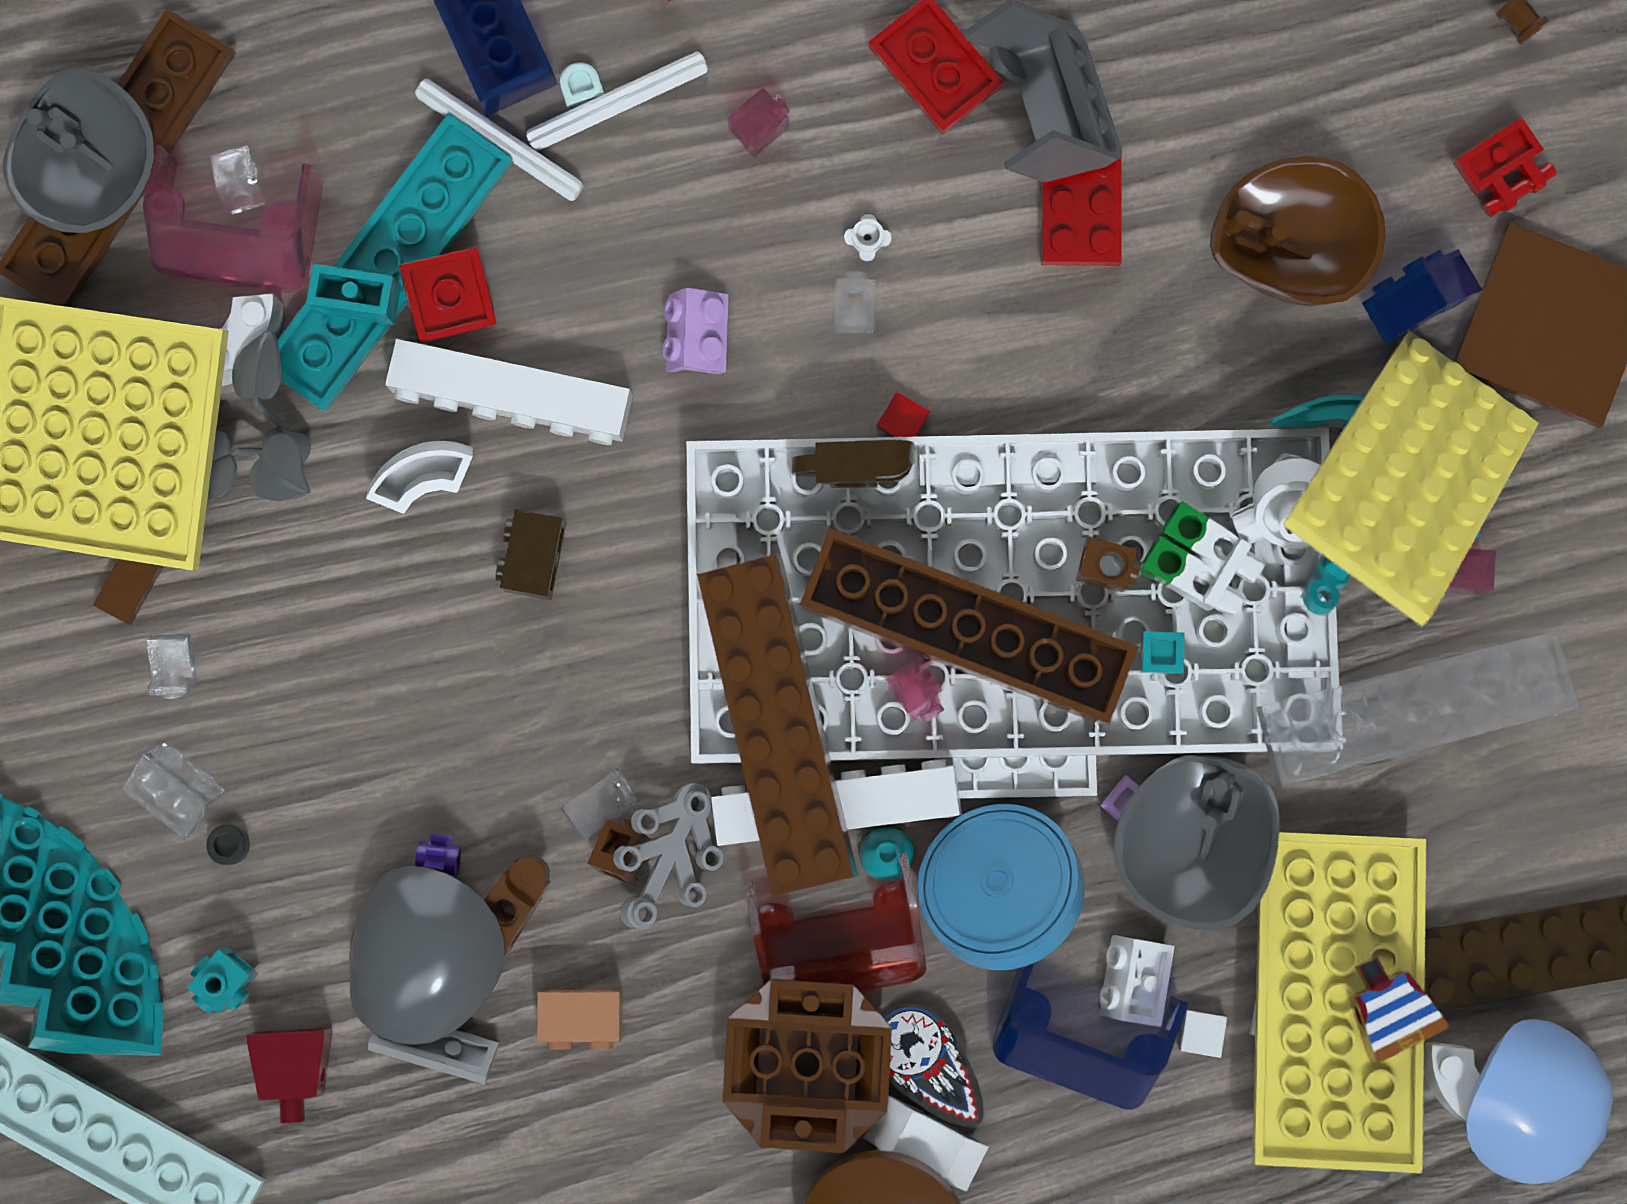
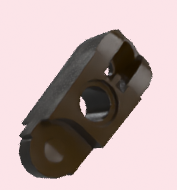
(857, 463)

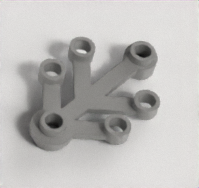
(671, 851)

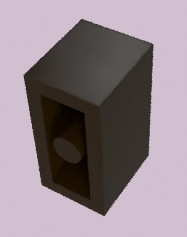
(531, 554)

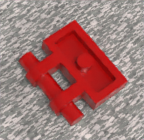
(1499, 156)

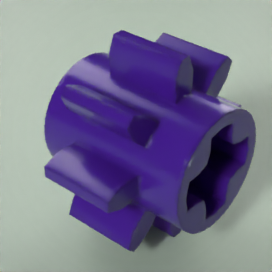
(439, 854)

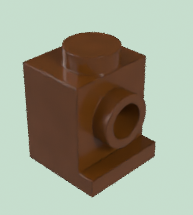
(610, 839)

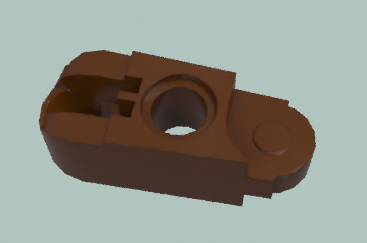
(523, 886)

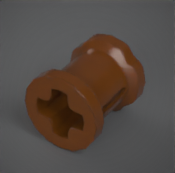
(1522, 19)

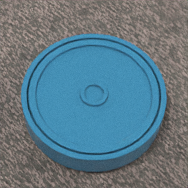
(1001, 887)

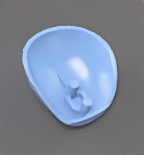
(1539, 1104)

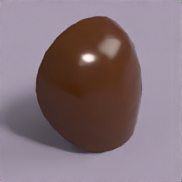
(1301, 231)

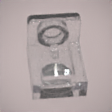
(237, 179)
(171, 665)

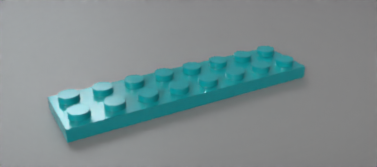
(411, 224)

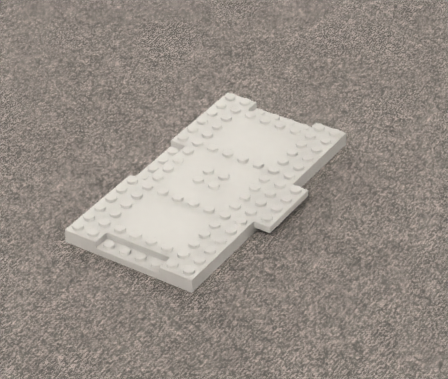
(1017, 523)

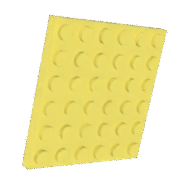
(107, 431)

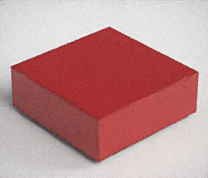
(902, 417)

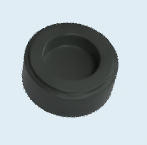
(227, 844)

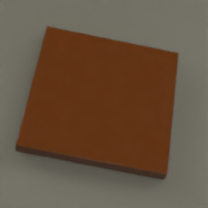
(1550, 326)

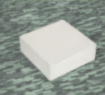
(1202, 1033)

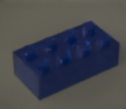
(497, 50)

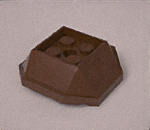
(800, 1109)

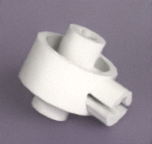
(1274, 498)

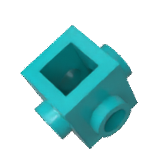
(234, 977)

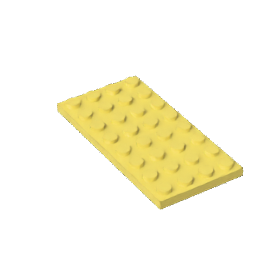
(1412, 477)
(1313, 1083)

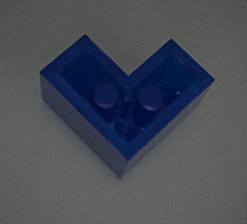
(1425, 291)

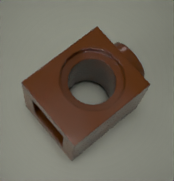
(1089, 566)

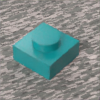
(1162, 652)

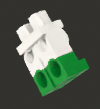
(1200, 560)

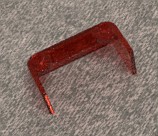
(856, 947)

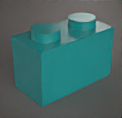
(353, 294)

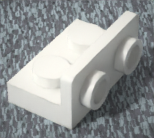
(1136, 980)

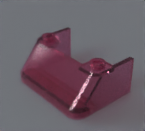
(260, 259)

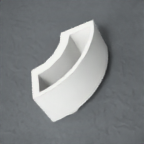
(248, 320)
(418, 471)
(1451, 1076)
(928, 1139)

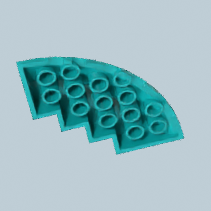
(72, 944)

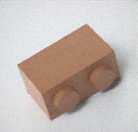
(580, 1017)

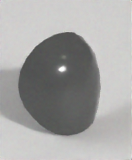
(79, 153)
(1199, 841)
(422, 955)

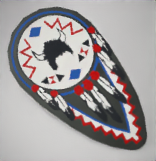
(932, 1066)

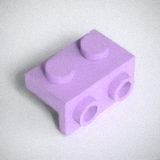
(696, 331)

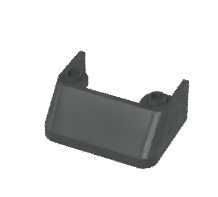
(1057, 88)

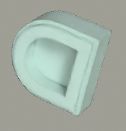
(580, 84)

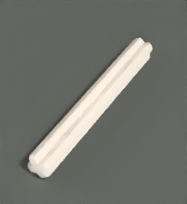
(617, 101)
(521, 154)

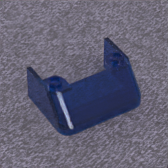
(1122, 1082)

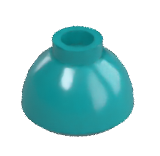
(881, 852)

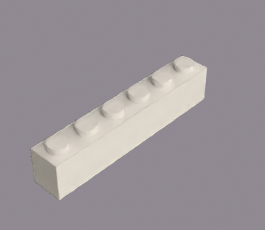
(509, 391)
(865, 800)

